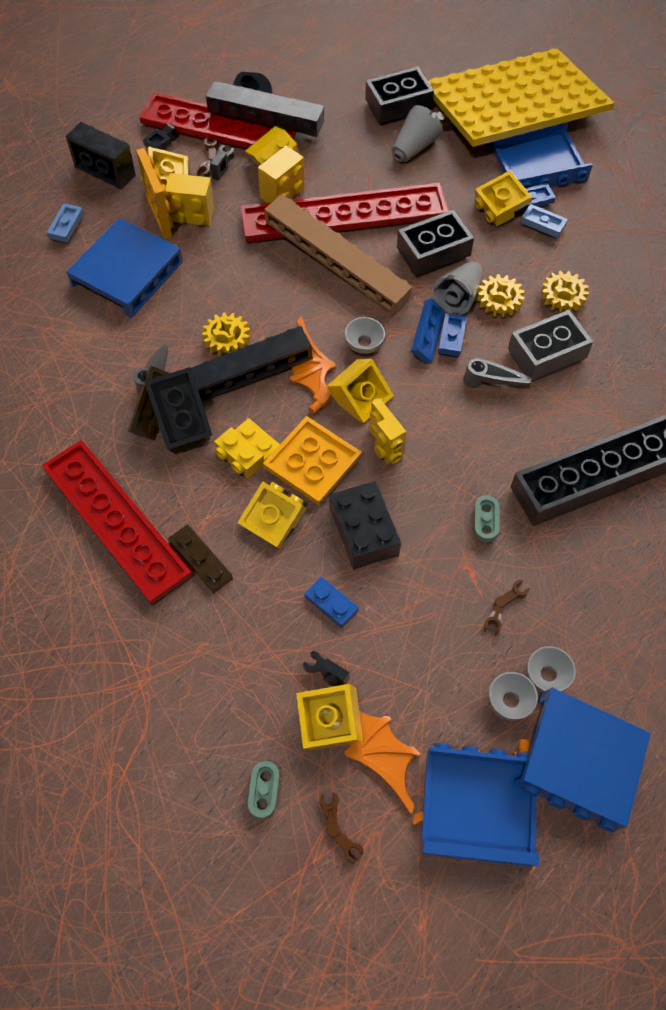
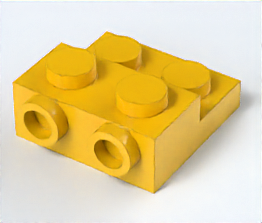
(168, 163)
(501, 198)
(388, 433)
(245, 447)
(272, 513)

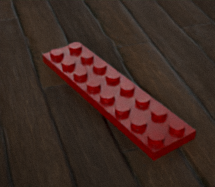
(195, 120)
(117, 522)

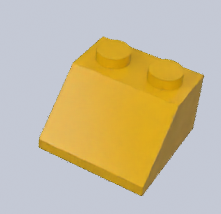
(270, 145)
(359, 387)

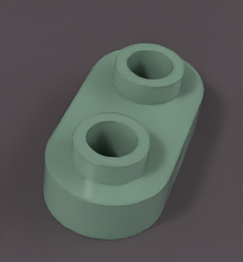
(486, 520)
(263, 790)

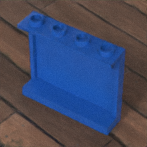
(542, 157)
(126, 265)
(585, 761)
(476, 808)

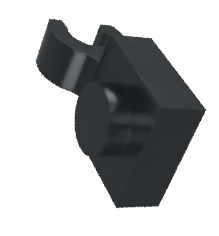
(161, 139)
(219, 163)
(331, 672)

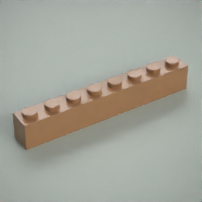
(338, 254)

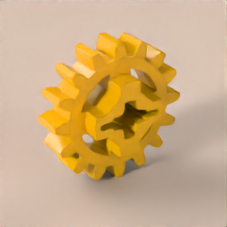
(564, 291)
(500, 295)
(226, 334)

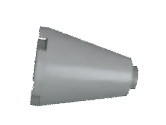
(416, 133)
(458, 288)

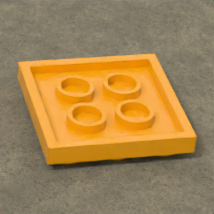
(155, 193)
(312, 460)

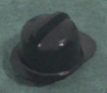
(253, 81)

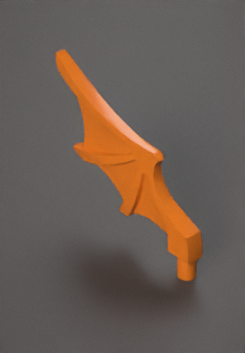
(313, 375)
(384, 755)

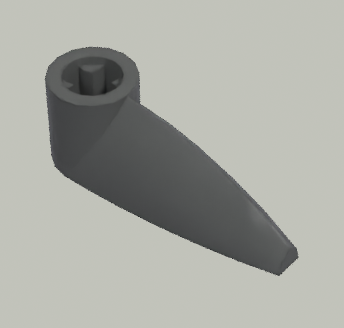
(157, 360)
(489, 372)

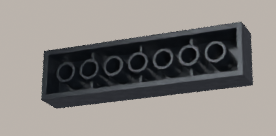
(592, 471)

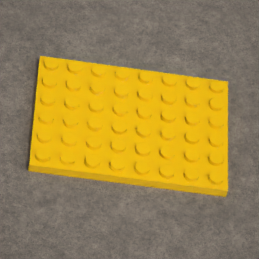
(518, 96)

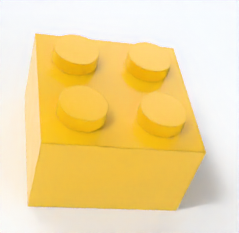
(281, 175)
(190, 199)
(329, 717)

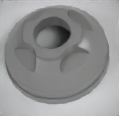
(364, 329)
(558, 662)
(517, 685)

